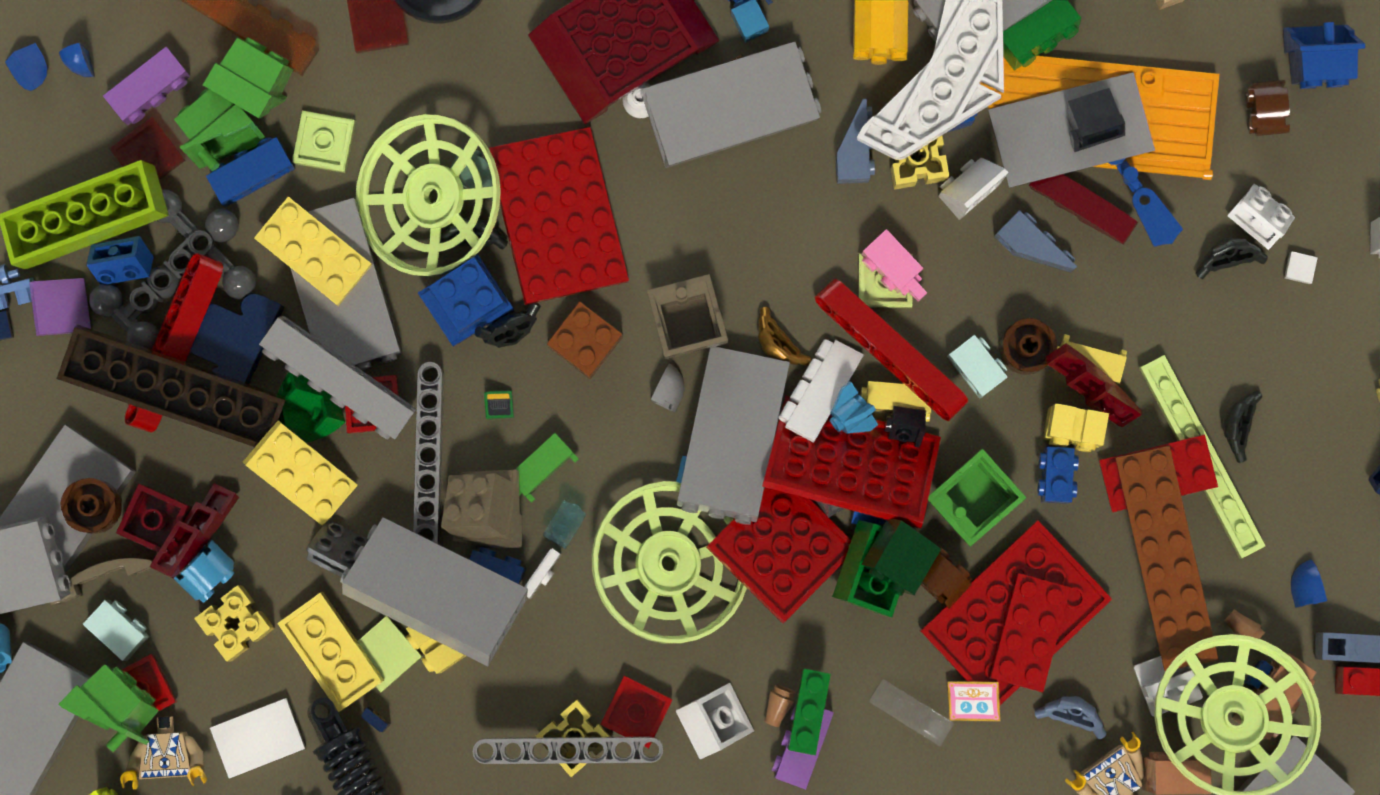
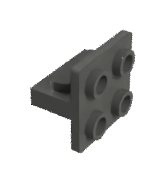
(334, 548)

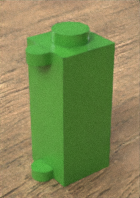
(542, 465)

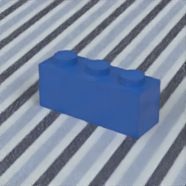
(250, 171)

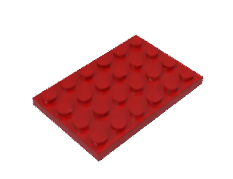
(558, 216)
(855, 470)
(973, 625)

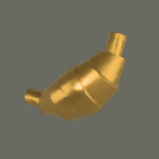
(776, 342)

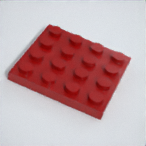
(782, 553)

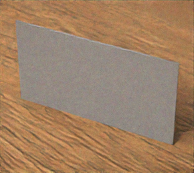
(1037, 137)

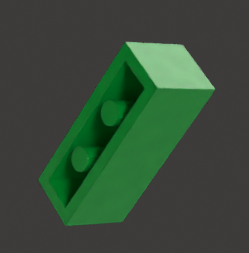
(1040, 32)
(809, 711)

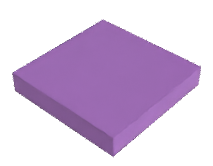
(59, 306)

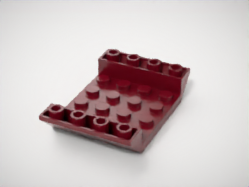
(617, 46)

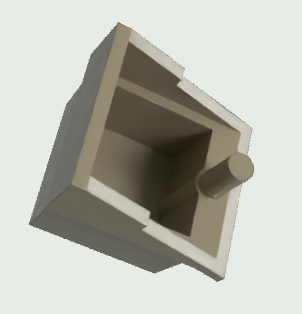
(687, 316)
(483, 509)

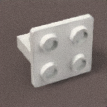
(1262, 216)
(1149, 676)

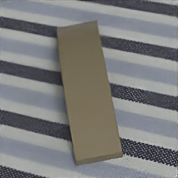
(132, 565)

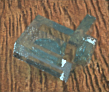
(565, 524)

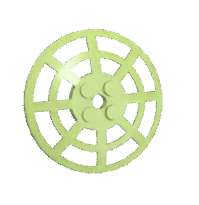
(417, 191)
(654, 576)
(1249, 707)

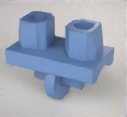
(21, 287)

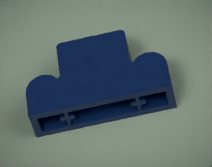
(235, 339)

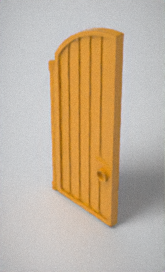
(1175, 102)

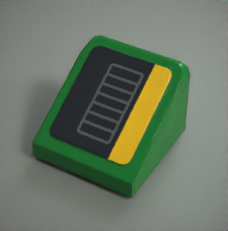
(498, 405)

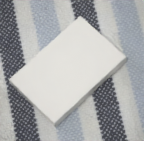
(258, 738)

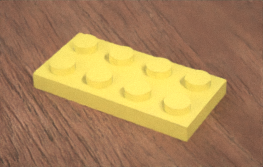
(313, 251)
(300, 473)
(330, 651)

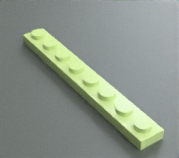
(1186, 425)

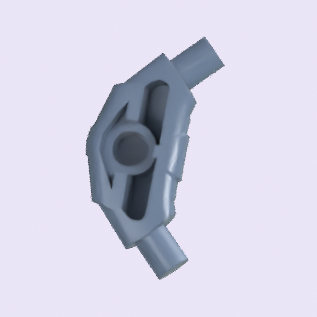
(1074, 712)

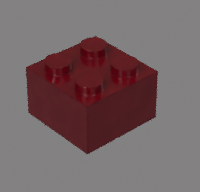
(151, 517)

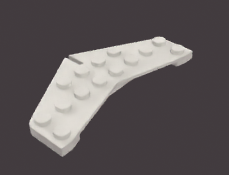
(949, 85)

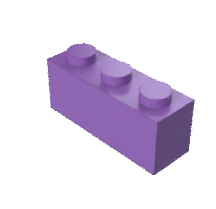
(147, 86)
(796, 766)

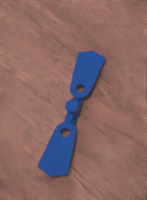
(1155, 217)

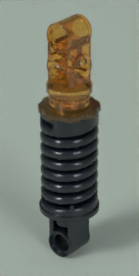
(341, 756)

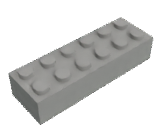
(337, 376)

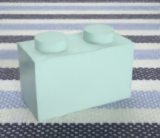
(978, 366)
(116, 629)

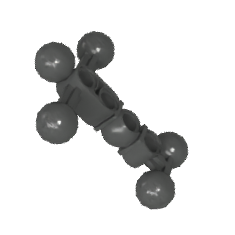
(237, 280)

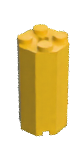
(880, 30)

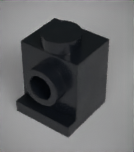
(906, 425)

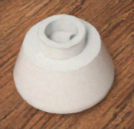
(634, 107)

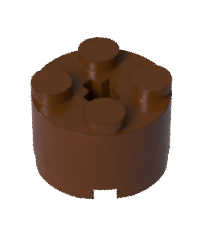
(1269, 108)
(1019, 359)
(79, 515)
(945, 580)

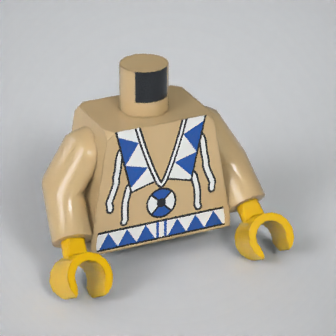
(165, 756)
(1114, 773)

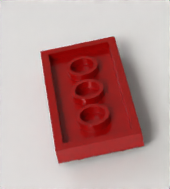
(1191, 463)
(1030, 632)

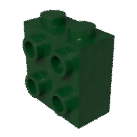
(900, 557)

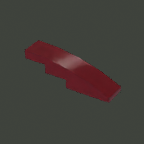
(1086, 206)
(1098, 388)
(192, 535)

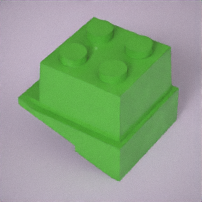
(250, 77)
(216, 130)
(976, 497)
(113, 702)

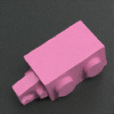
(894, 265)

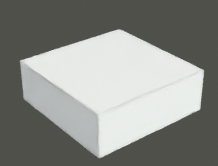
(1300, 267)

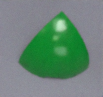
(307, 411)

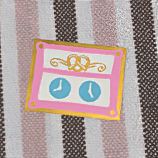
(973, 701)

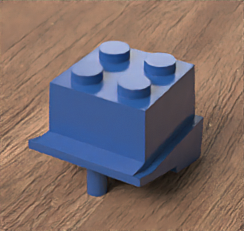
(1322, 55)
(465, 300)

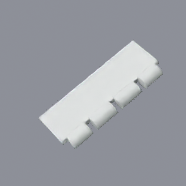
(818, 397)

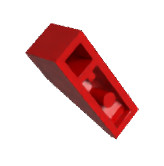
(1357, 681)

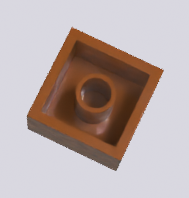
(585, 340)

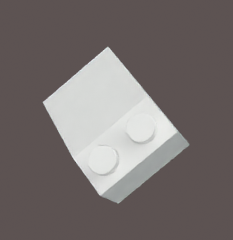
(971, 186)

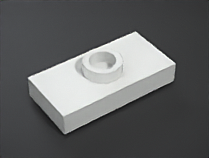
(543, 572)

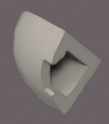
(669, 389)

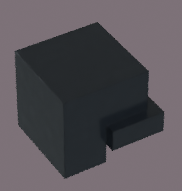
(1094, 120)

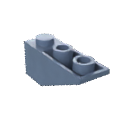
(853, 156)
(1028, 242)
(1347, 647)

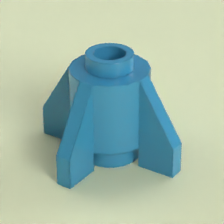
(852, 413)

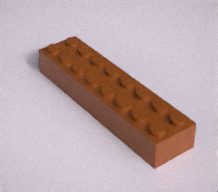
(1165, 553)

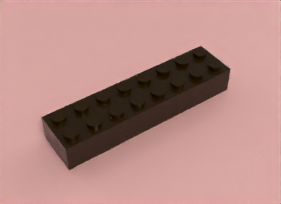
(169, 386)

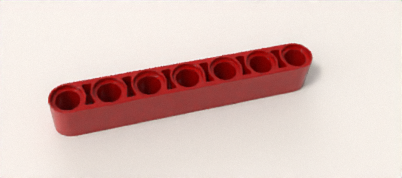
(181, 324)
(891, 349)

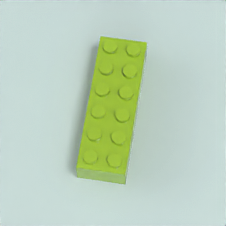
(83, 215)

